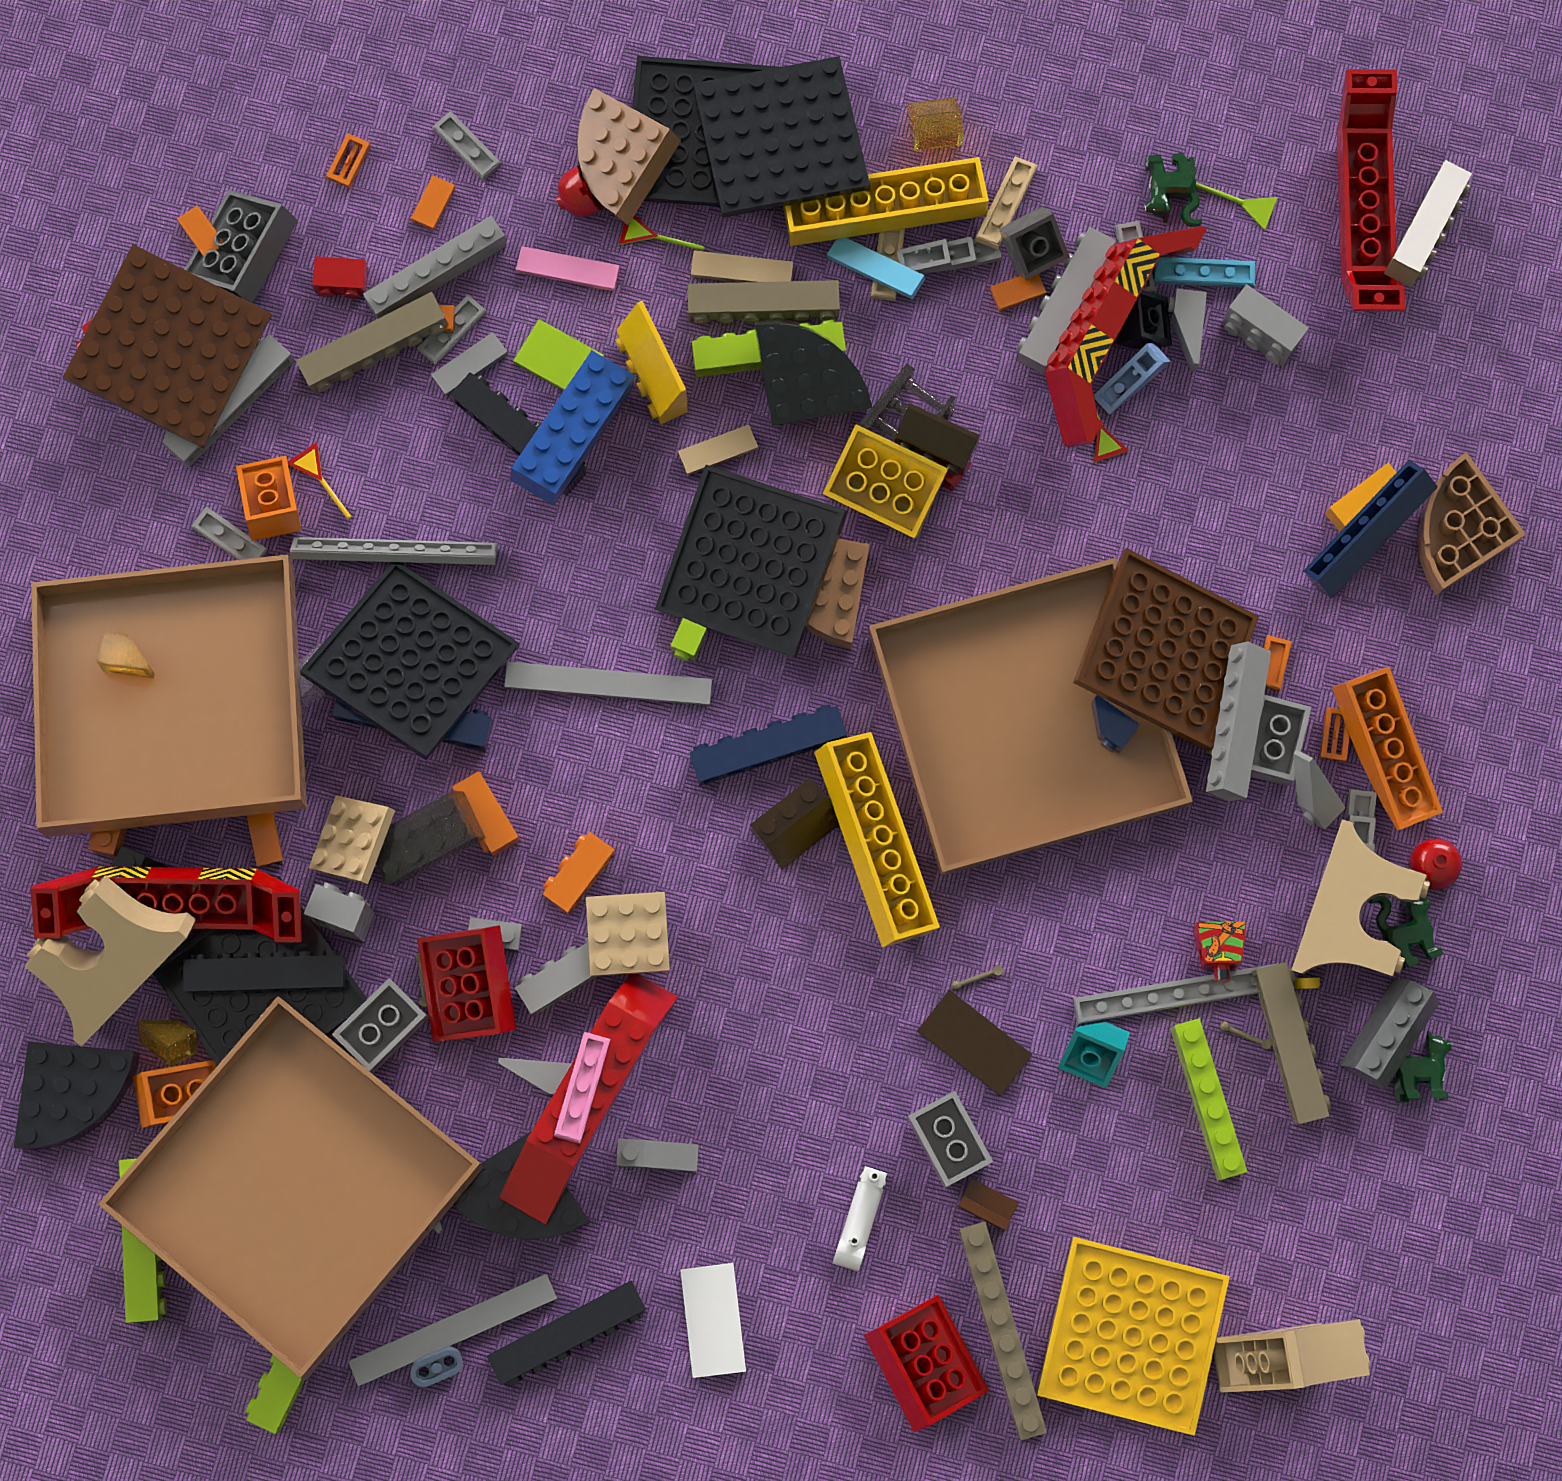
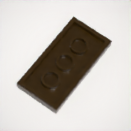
(974, 1042)

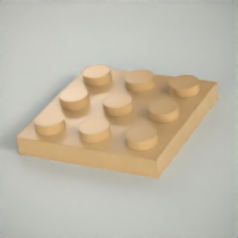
(352, 839)
(627, 934)

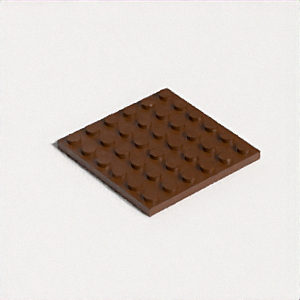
(167, 346)
(1163, 648)

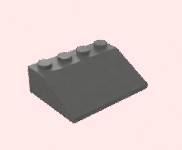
(252, 238)

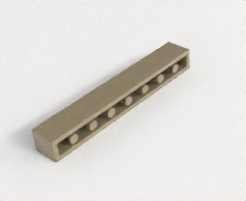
(1002, 1331)

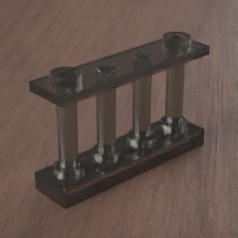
(891, 401)

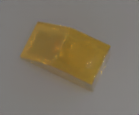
(121, 656)
(168, 1039)

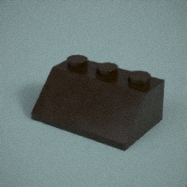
(937, 439)
(795, 823)

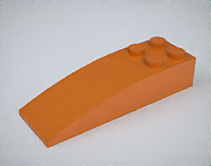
(1387, 747)

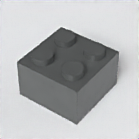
(1034, 243)

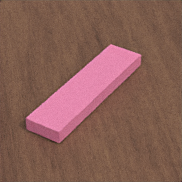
(567, 268)
(582, 1087)

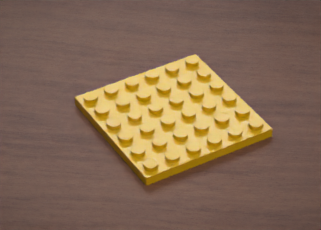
(1133, 1336)

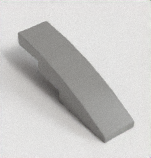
(947, 256)
(1361, 813)

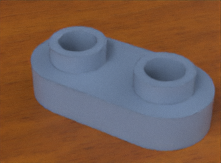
(437, 1366)

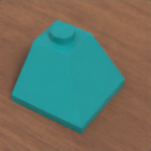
(1094, 1052)

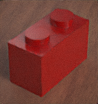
(340, 277)

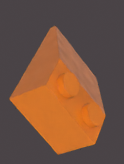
(268, 498)
(166, 1090)

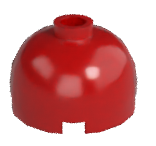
(576, 195)
(1438, 861)

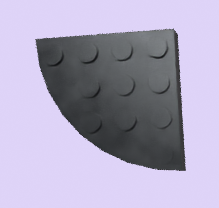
(806, 374)
(69, 1092)
(482, 1203)

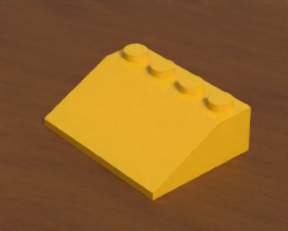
(652, 365)
(885, 481)

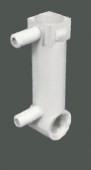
(860, 1219)

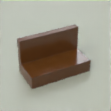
(987, 1204)

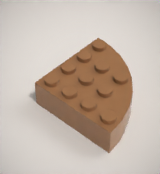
(621, 153)
(1462, 526)
(840, 594)

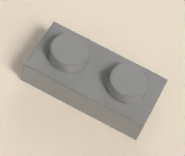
(510, 931)

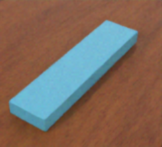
(876, 267)
(1204, 272)

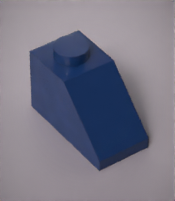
(1112, 725)

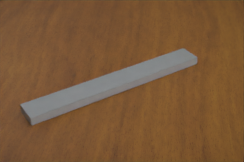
(394, 550)
(608, 683)
(1163, 996)
(452, 1329)

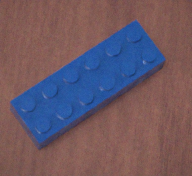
(572, 428)

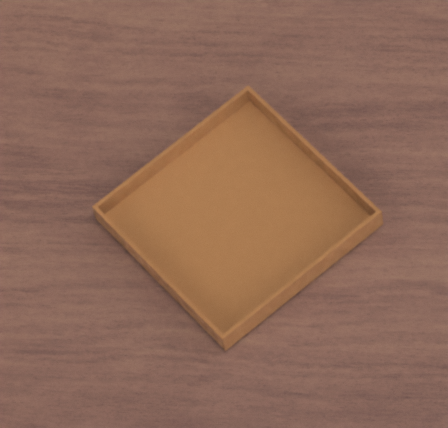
(1002, 732)
(198, 739)
(291, 1187)

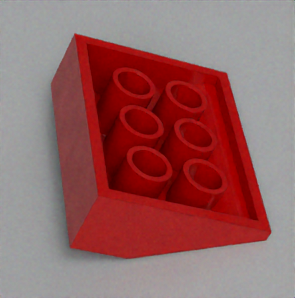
(466, 984)
(926, 1363)

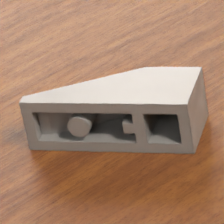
(1188, 321)
(1315, 793)
(538, 1073)
(657, 1155)

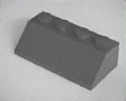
(1390, 1032)

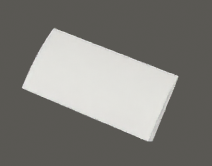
(713, 1320)

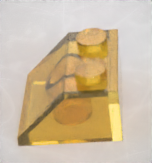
(935, 123)

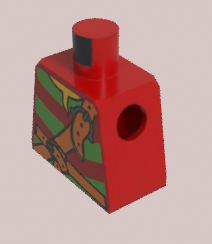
(1220, 946)

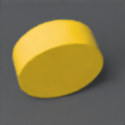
(1307, 983)

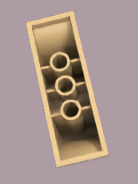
(1349, 882)
(100, 981)
(1291, 1357)

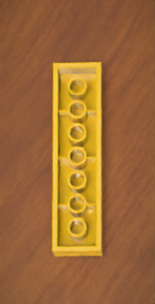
(894, 202)
(876, 839)

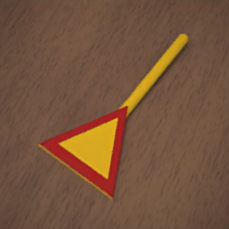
(309, 463)

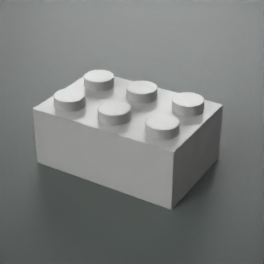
(1264, 326)
(1278, 737)
(339, 912)
(380, 1026)
(949, 1139)

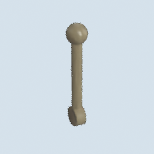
(997, 971)
(423, 1002)
(1265, 1044)

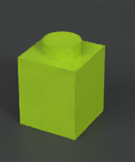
(688, 640)

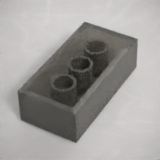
(428, 838)

